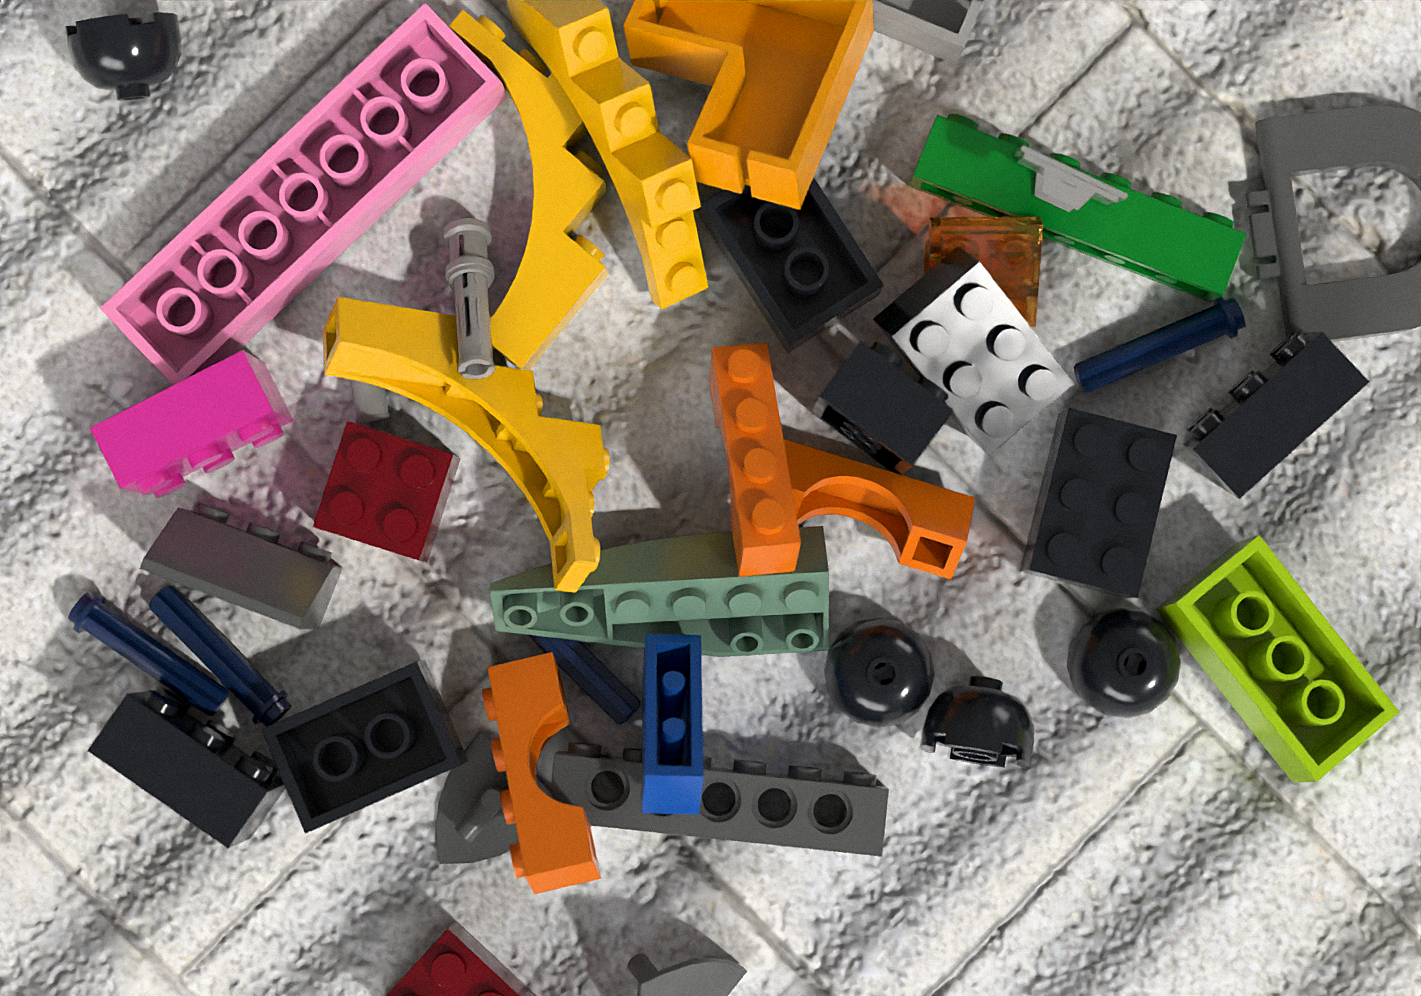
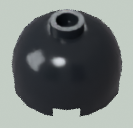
(125, 52)
(1099, 669)
(856, 683)
(980, 724)

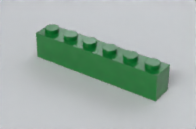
(1135, 234)

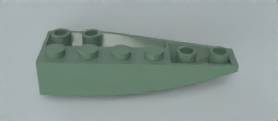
(678, 590)

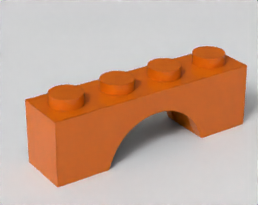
(758, 471)
(917, 518)
(553, 837)

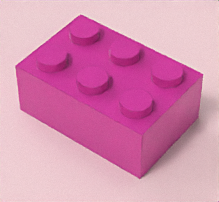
(193, 426)

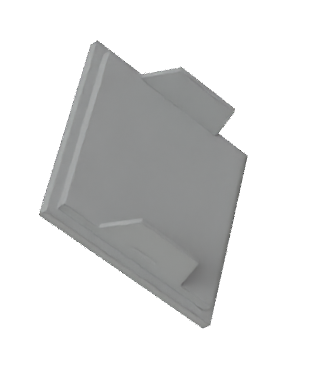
(1064, 185)

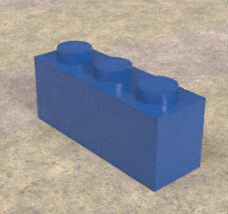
(672, 724)

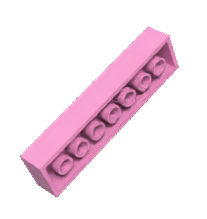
(306, 199)

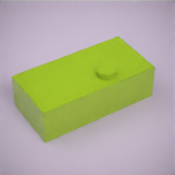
(1277, 660)

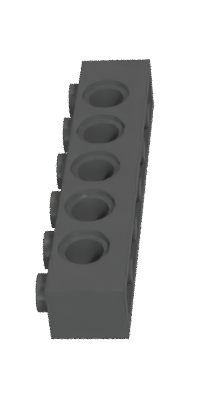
(856, 832)

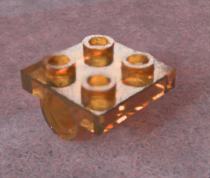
(1003, 245)

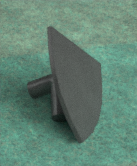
(471, 811)
(687, 978)

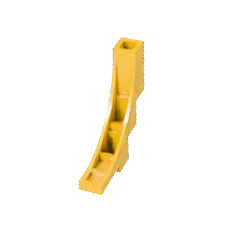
(620, 115)
(555, 270)
(546, 457)

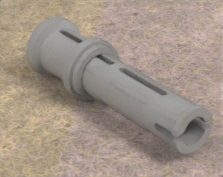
(470, 277)

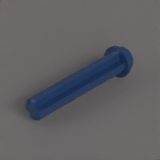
(1161, 344)
(147, 653)
(220, 656)
(591, 677)

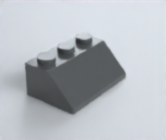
(244, 566)

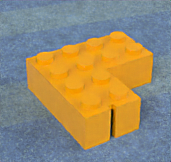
(773, 76)

